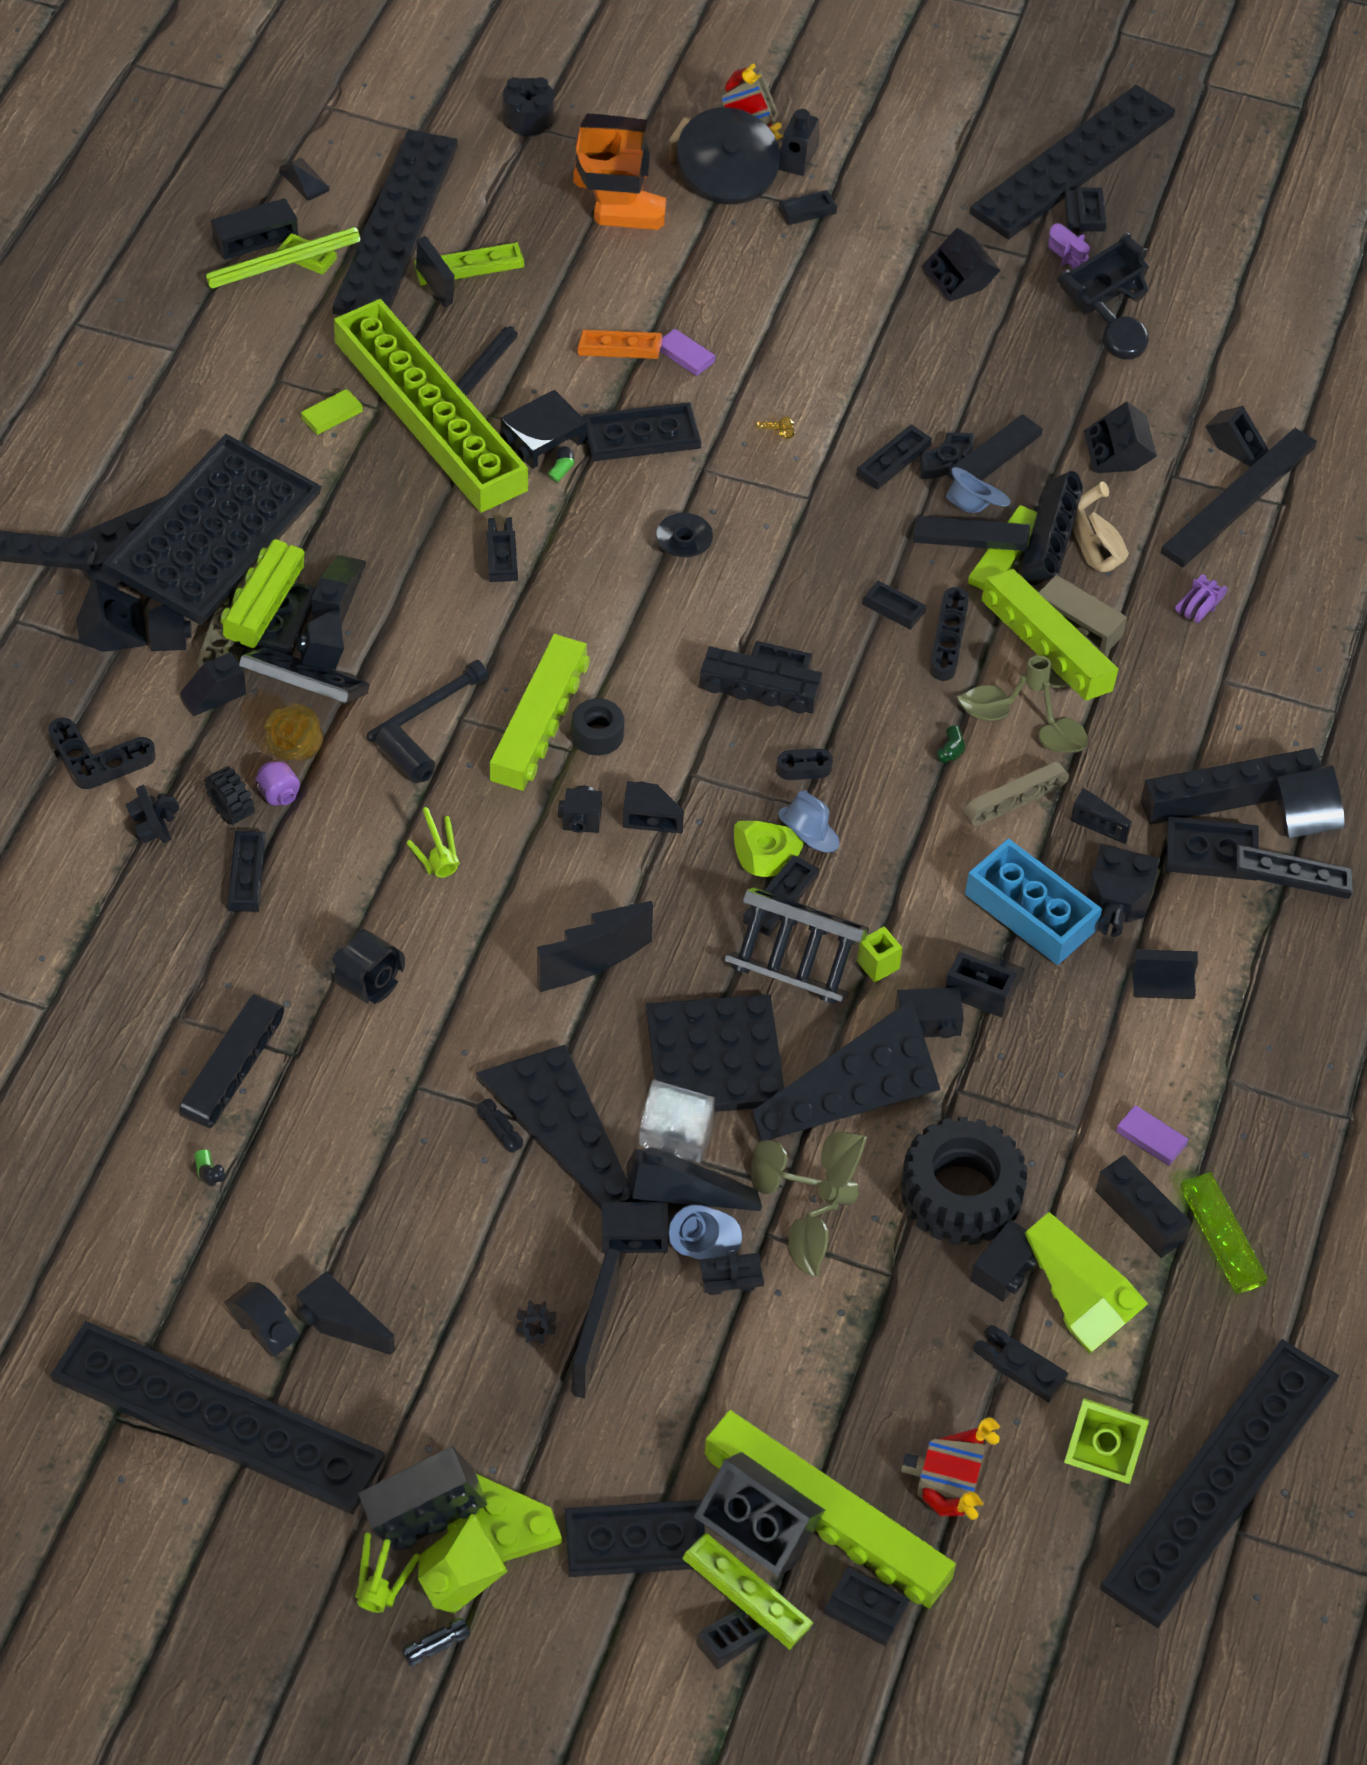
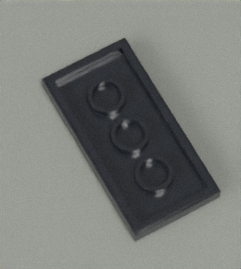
(642, 431)
(313, 678)
(595, 1323)
(631, 1537)

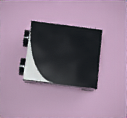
(542, 426)

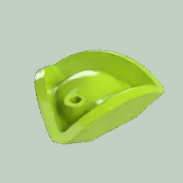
(765, 846)

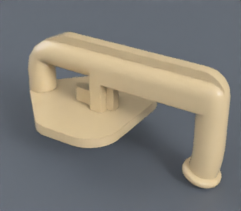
(1105, 533)

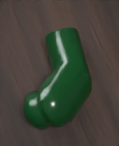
(954, 747)

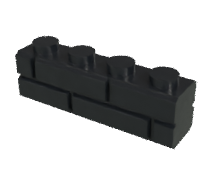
(760, 680)

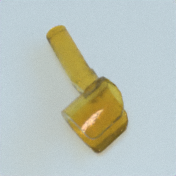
(784, 426)

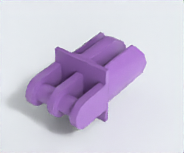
(1068, 246)
(1201, 599)

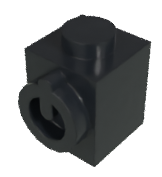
(581, 809)

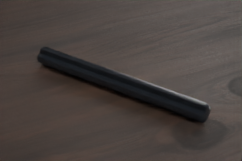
(486, 360)

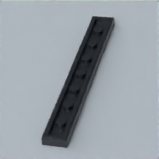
(1238, 497)

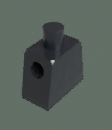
(801, 130)

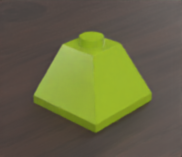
(459, 1566)

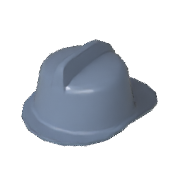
(973, 494)
(809, 821)
(704, 1232)

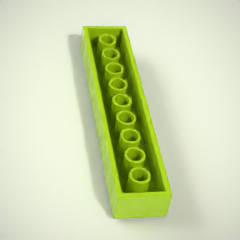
(417, 393)

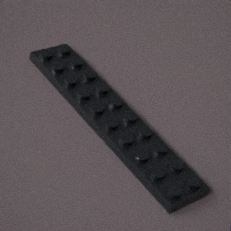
(1071, 161)
(396, 221)
(218, 1417)
(1219, 1484)

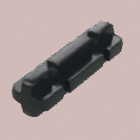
(500, 1125)
(435, 1641)

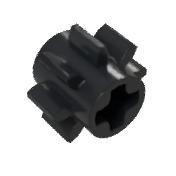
(534, 1312)

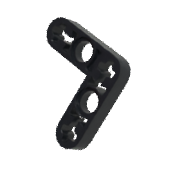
(96, 764)

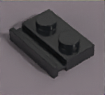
(1085, 209)
(866, 1606)

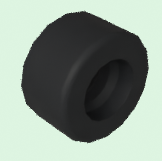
(597, 712)

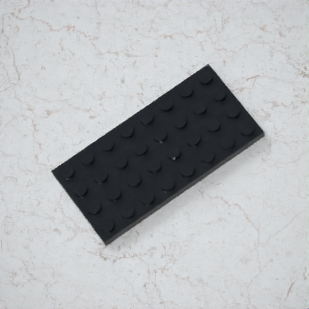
(211, 529)

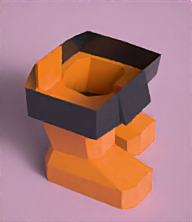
(613, 164)

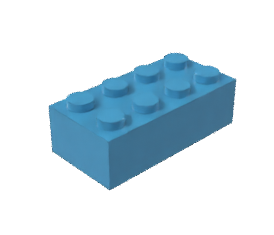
(1033, 901)

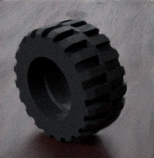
(971, 1146)

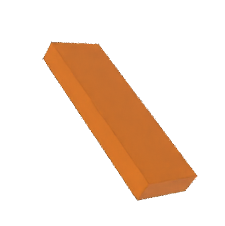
(620, 344)

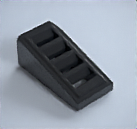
(1100, 817)
(719, 1656)

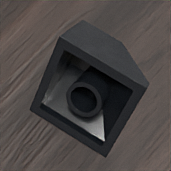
(110, 619)

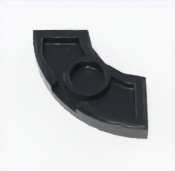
(938, 461)

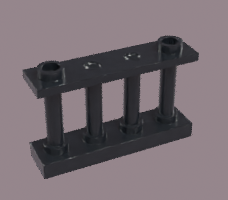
(819, 925)

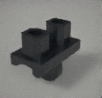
(155, 812)
(731, 1273)

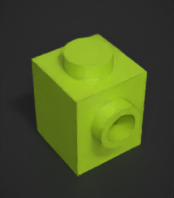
(879, 954)

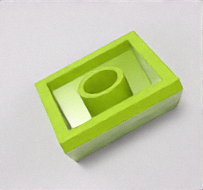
(1106, 1441)

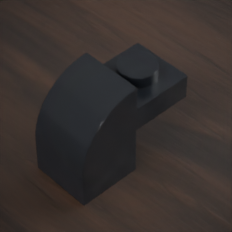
(263, 1313)

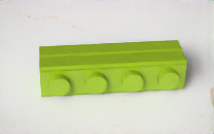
(262, 593)

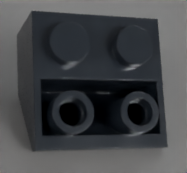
(960, 266)
(1120, 440)
(984, 980)

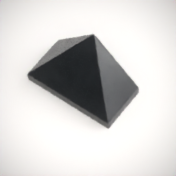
(304, 179)

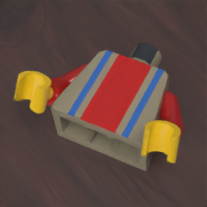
(750, 93)
(952, 1470)

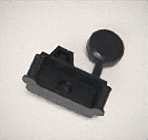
(1102, 279)

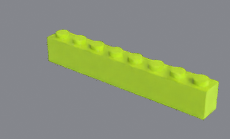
(848, 1520)

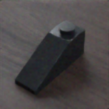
(337, 586)
(341, 1315)

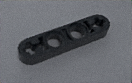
(949, 633)

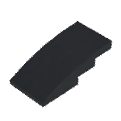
(595, 947)

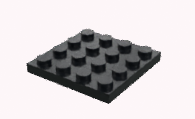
(717, 1049)

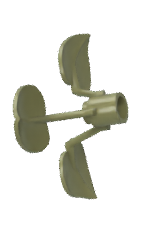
(991, 704)
(840, 1157)

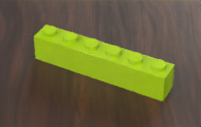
(1049, 634)
(539, 712)

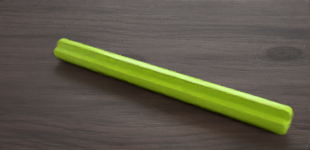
(283, 257)

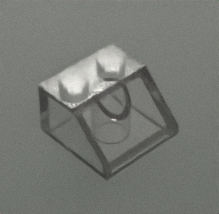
(677, 1121)

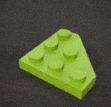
(514, 1522)

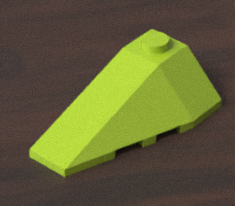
(1088, 1288)

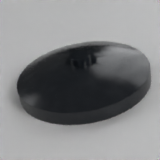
(728, 155)

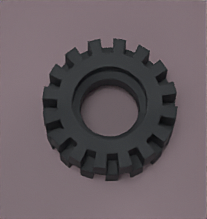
(229, 795)

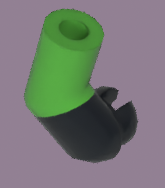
(563, 464)
(206, 1172)

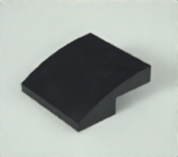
(1309, 801)

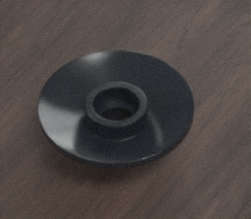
(684, 535)

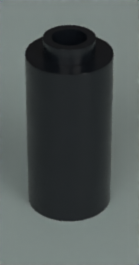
(405, 753)

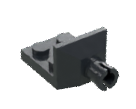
(1121, 886)

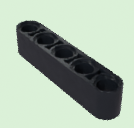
(1052, 528)
(231, 1061)

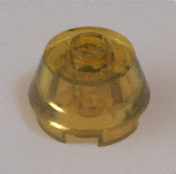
(293, 733)

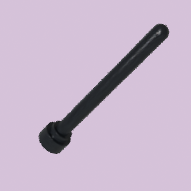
(473, 674)

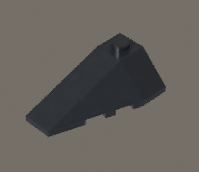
(672, 1179)

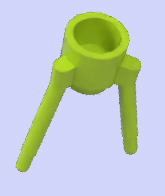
(441, 860)
(374, 1593)

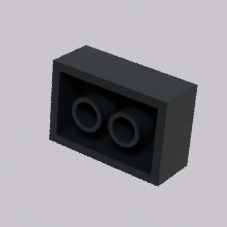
(423, 1499)
(759, 1513)

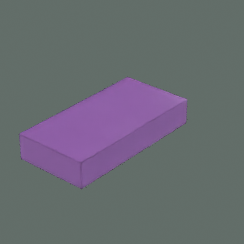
(686, 352)
(1152, 1135)

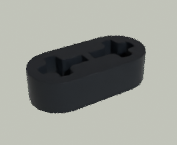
(804, 764)

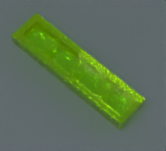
(1223, 1233)

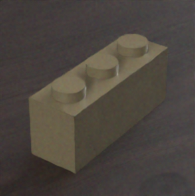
(1090, 616)

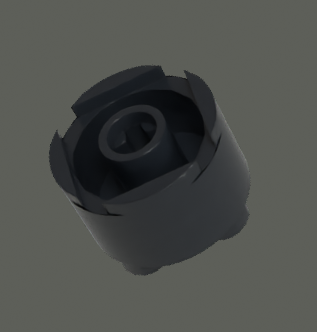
(528, 105)
(368, 967)

